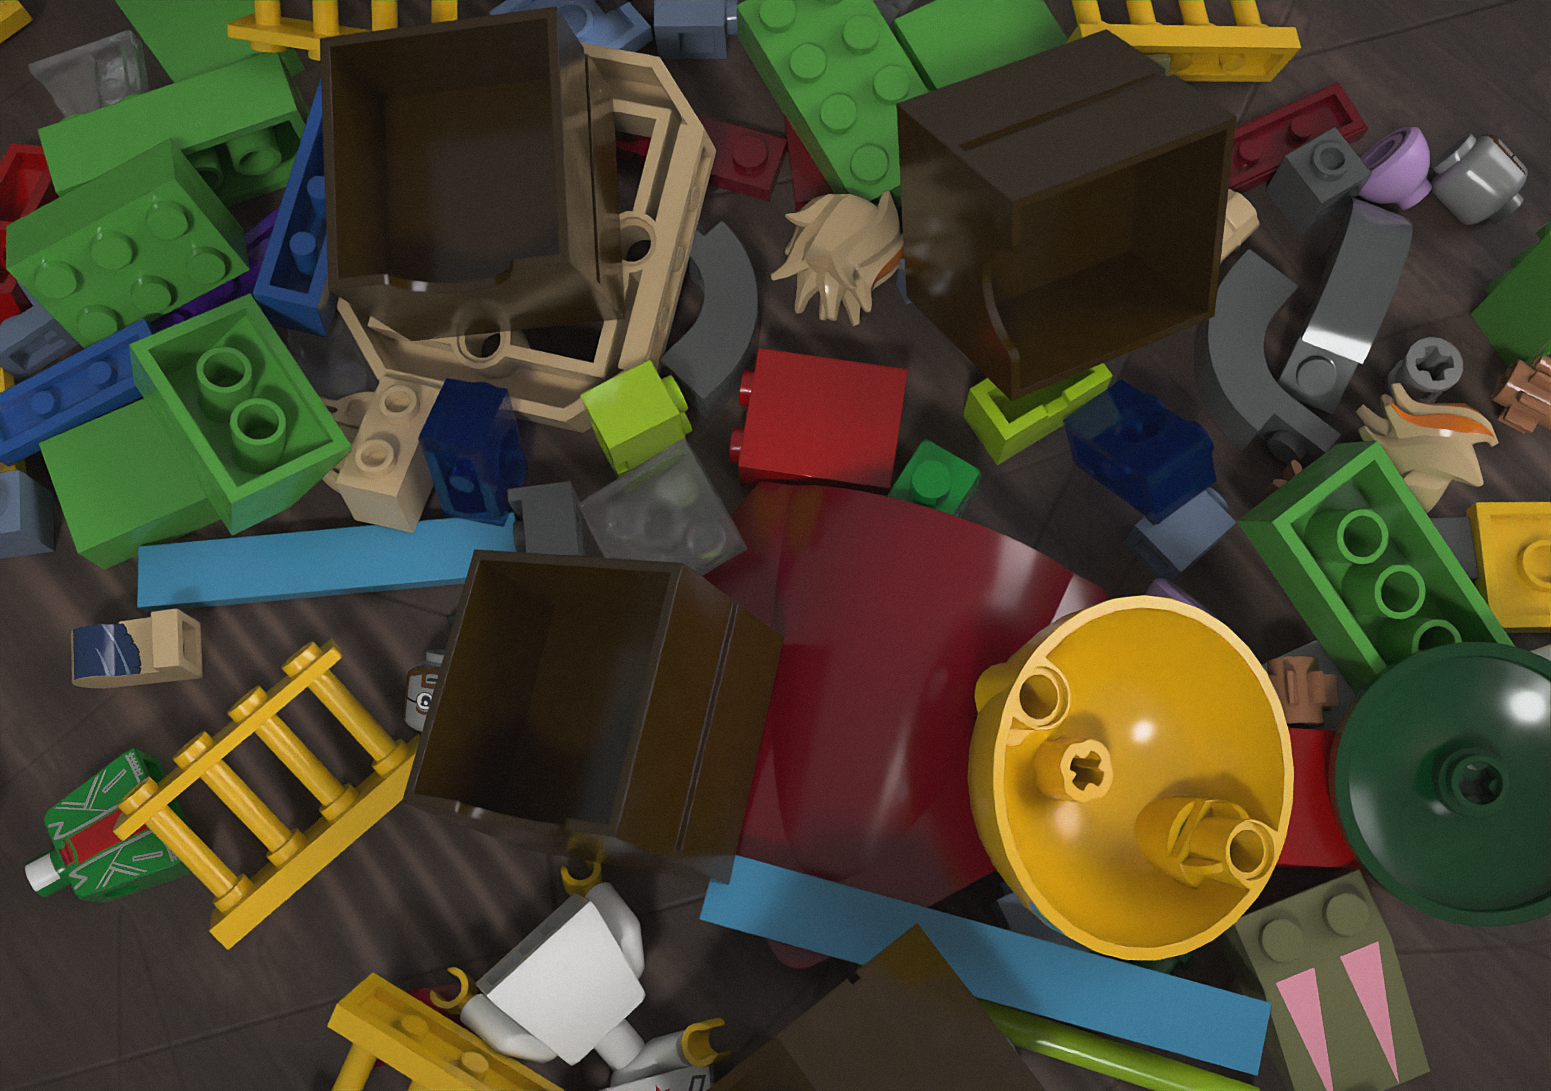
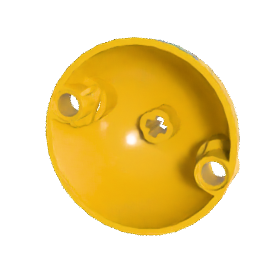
(1101, 753)

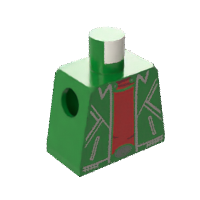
(89, 852)

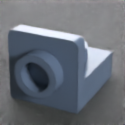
(32, 340)

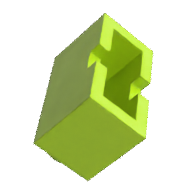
(636, 416)
(1012, 426)

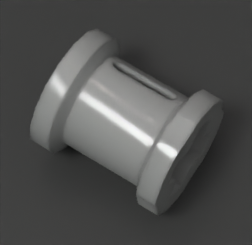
(1427, 369)

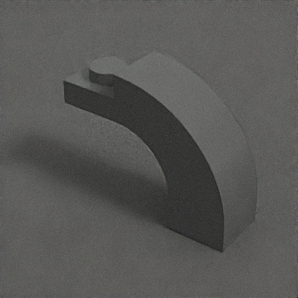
(1349, 304)
(725, 336)
(1234, 371)

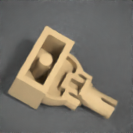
(386, 471)

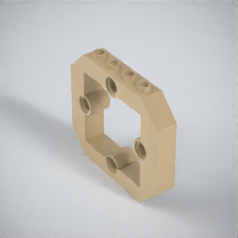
(665, 211)

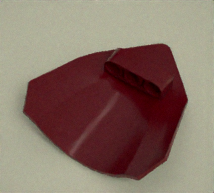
(876, 682)

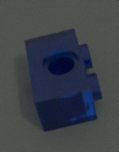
(1141, 450)
(474, 451)

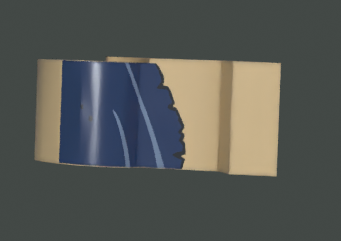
(137, 651)

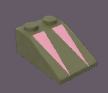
(1333, 988)

